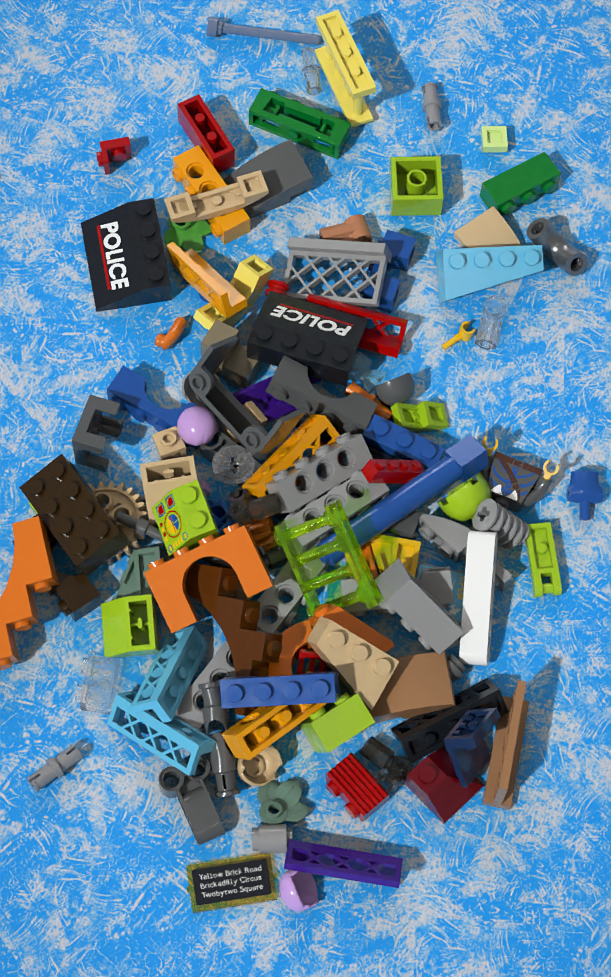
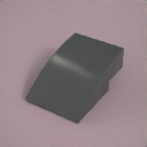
(283, 173)

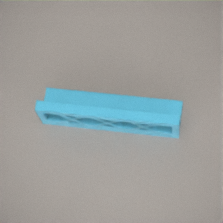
(175, 674)
(176, 732)

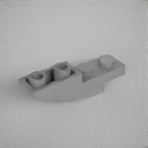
(452, 543)

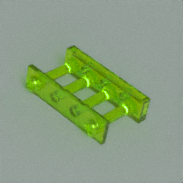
(344, 542)

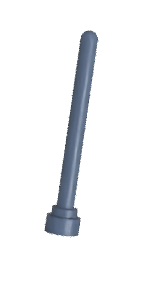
(217, 27)

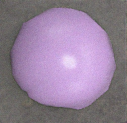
(197, 425)
(298, 890)

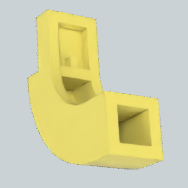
(249, 280)

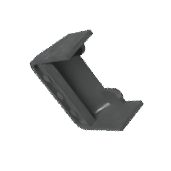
(231, 411)

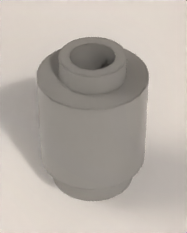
(271, 838)

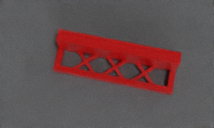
(373, 340)

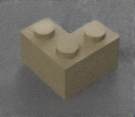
(235, 367)

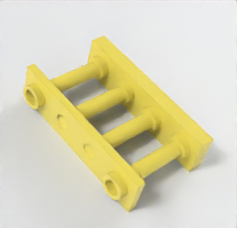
(344, 68)

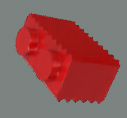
(356, 788)

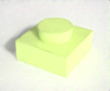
(494, 139)

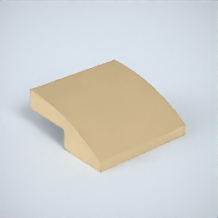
(486, 231)

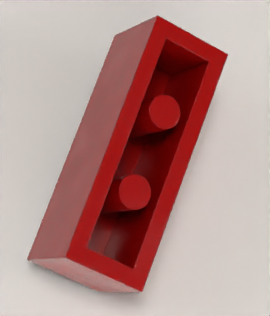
(205, 131)

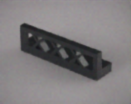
(428, 734)

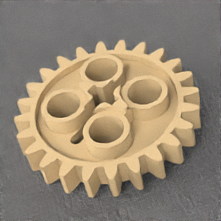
(129, 504)

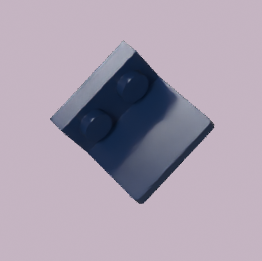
(467, 744)

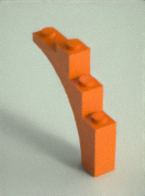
(31, 571)

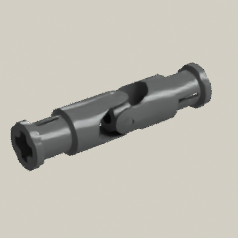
(221, 759)

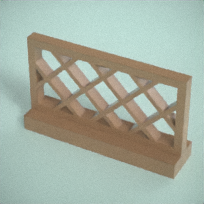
(506, 751)

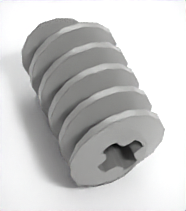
(494, 518)

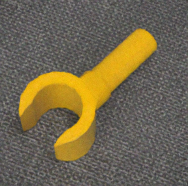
(461, 335)

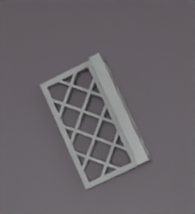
(342, 252)

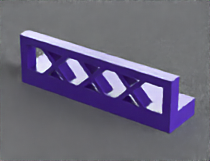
(343, 863)

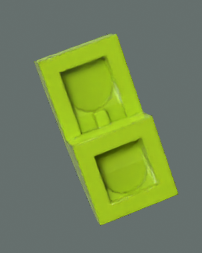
(420, 417)

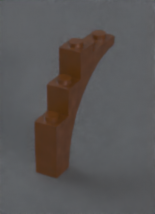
(237, 618)

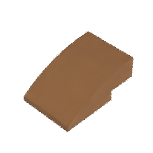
(415, 688)

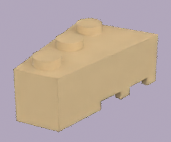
(359, 664)

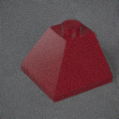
(439, 786)

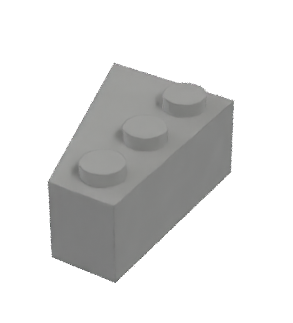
(417, 608)

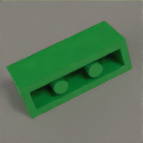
(520, 184)

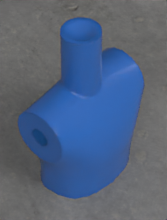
(585, 490)

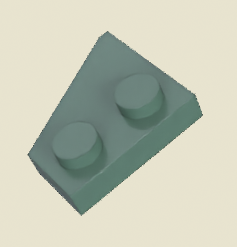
(133, 578)

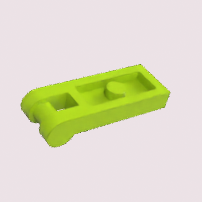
(543, 560)

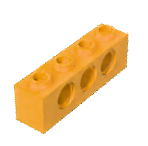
(196, 164)
(265, 727)

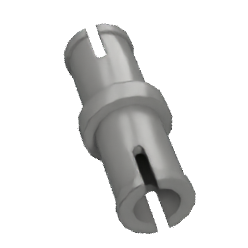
(432, 106)
(54, 767)

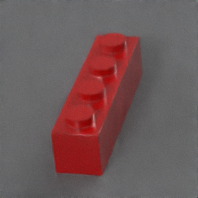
(391, 471)

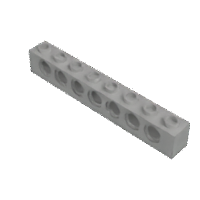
(270, 605)

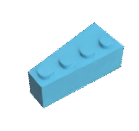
(477, 269)

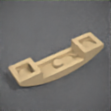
(217, 201)

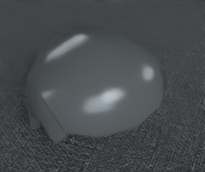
(396, 390)

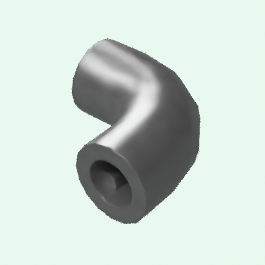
(557, 247)

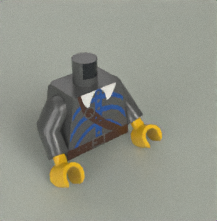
(515, 482)

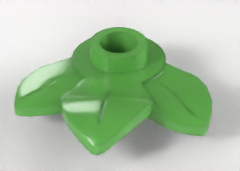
(187, 236)

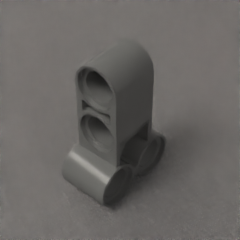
(194, 801)

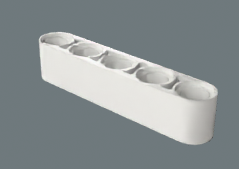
(478, 598)

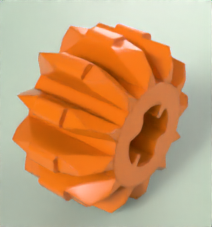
(263, 532)

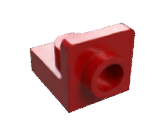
(113, 150)

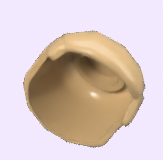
(260, 768)

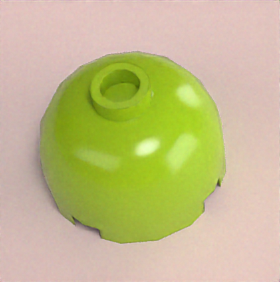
(465, 498)

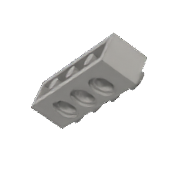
(354, 457)
(370, 495)

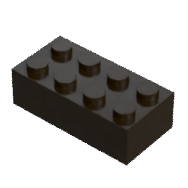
(74, 514)

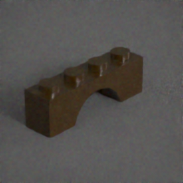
(74, 592)

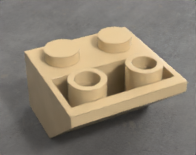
(162, 477)

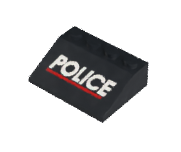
(126, 256)
(309, 334)

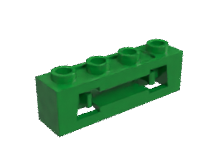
(299, 123)

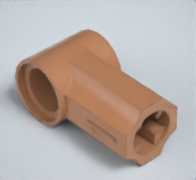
(353, 229)

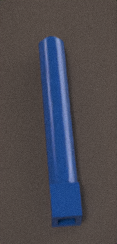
(461, 463)

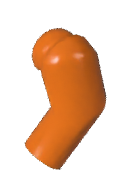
(173, 334)

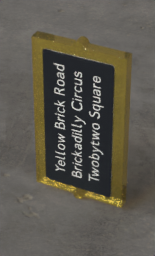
(231, 883)

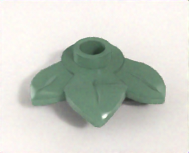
(284, 799)

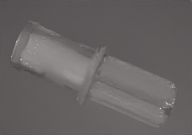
(311, 71)

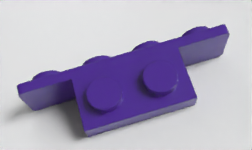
(266, 403)

